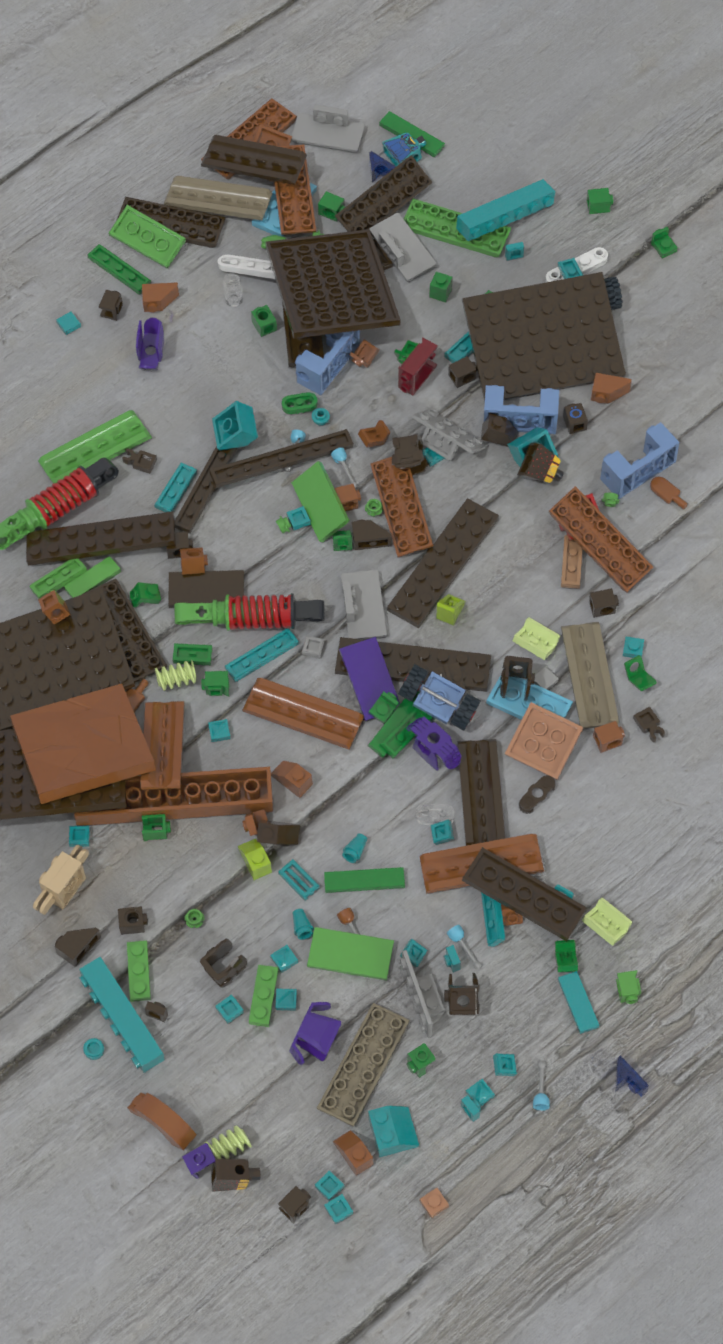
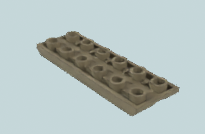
(218, 197)
(589, 674)
(363, 1065)

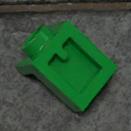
(663, 243)
(384, 707)

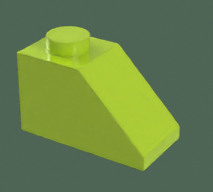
(255, 859)

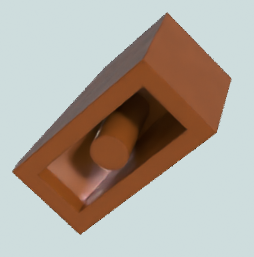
(158, 295)
(609, 388)
(293, 777)
(354, 1152)

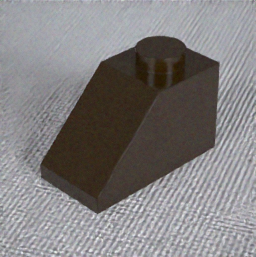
(498, 430)
(369, 535)
(278, 832)
(76, 944)

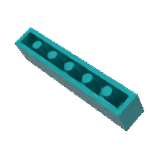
(505, 210)
(121, 1014)

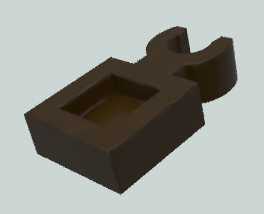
(142, 461)
(649, 722)

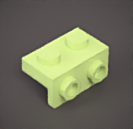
(536, 638)
(607, 921)

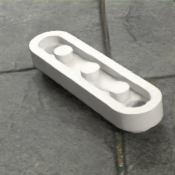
(586, 263)
(246, 266)

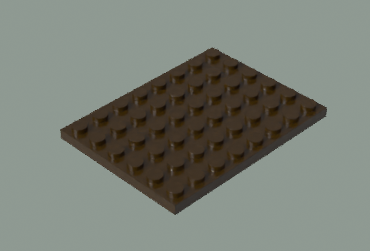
(332, 283)
(544, 335)
(62, 660)
(20, 797)

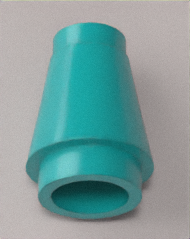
(353, 850)
(302, 926)

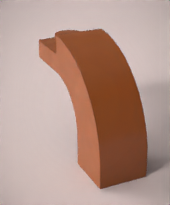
(163, 1119)

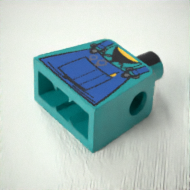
(403, 146)

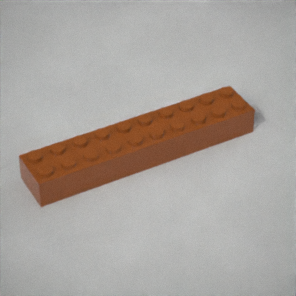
(199, 796)

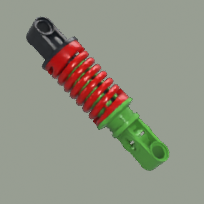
(56, 500)
(251, 613)

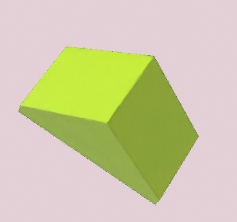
(449, 609)

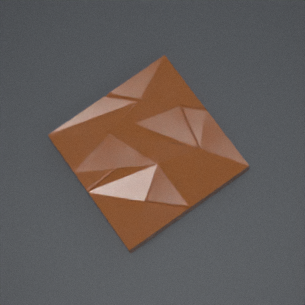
(82, 743)

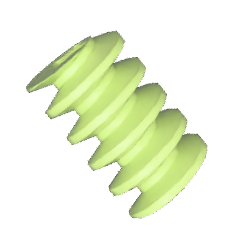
(176, 675)
(229, 1143)

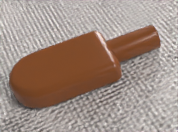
(667, 491)
(136, 696)

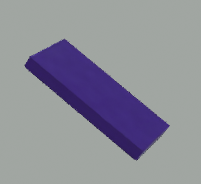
(367, 673)

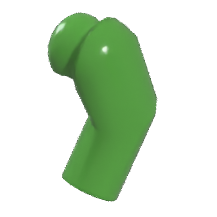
(270, 238)

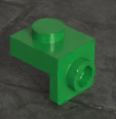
(406, 351)
(145, 594)
(566, 956)
(419, 1059)

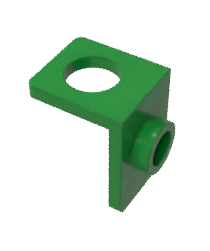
(342, 540)
(639, 677)

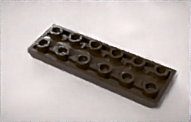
(254, 159)
(385, 196)
(195, 226)
(134, 638)
(481, 791)

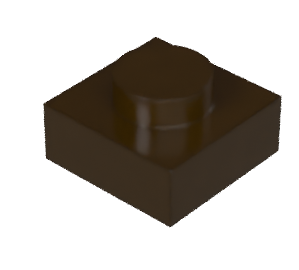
(156, 1010)

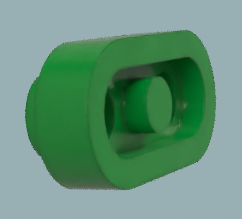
(299, 402)

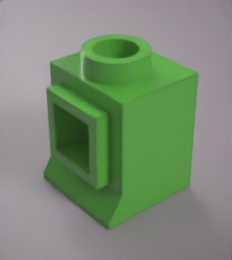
(628, 987)

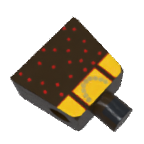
(540, 465)
(232, 1174)

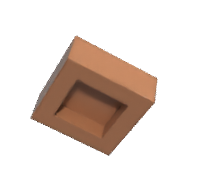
(434, 1202)

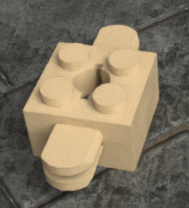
(61, 880)

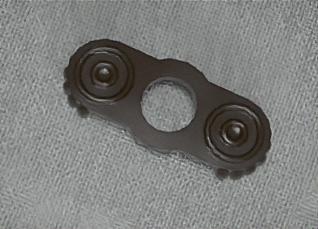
(528, 801)

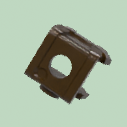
(409, 453)
(509, 671)
(217, 952)
(454, 992)

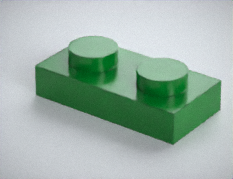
(192, 652)

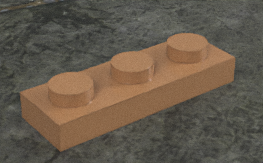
(571, 564)

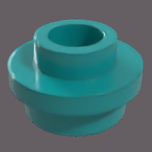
(320, 420)

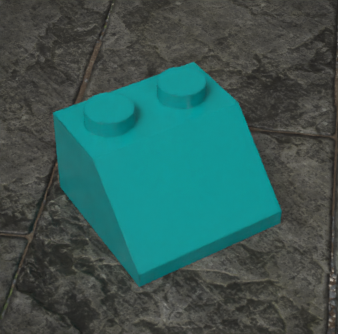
(235, 426)
(520, 446)
(392, 1129)

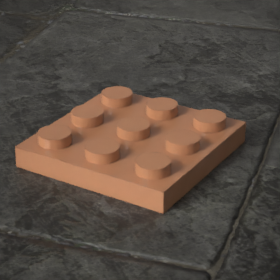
(544, 741)

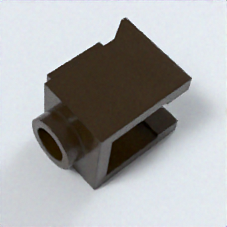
(111, 304)
(294, 1203)

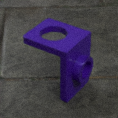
(199, 1159)

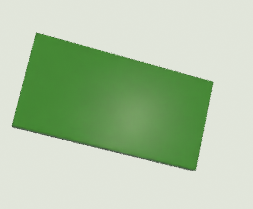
(147, 236)
(320, 501)
(350, 953)

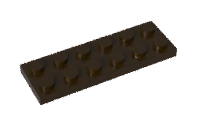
(524, 894)

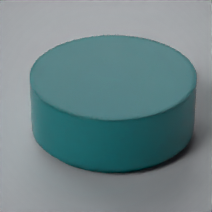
(93, 1049)

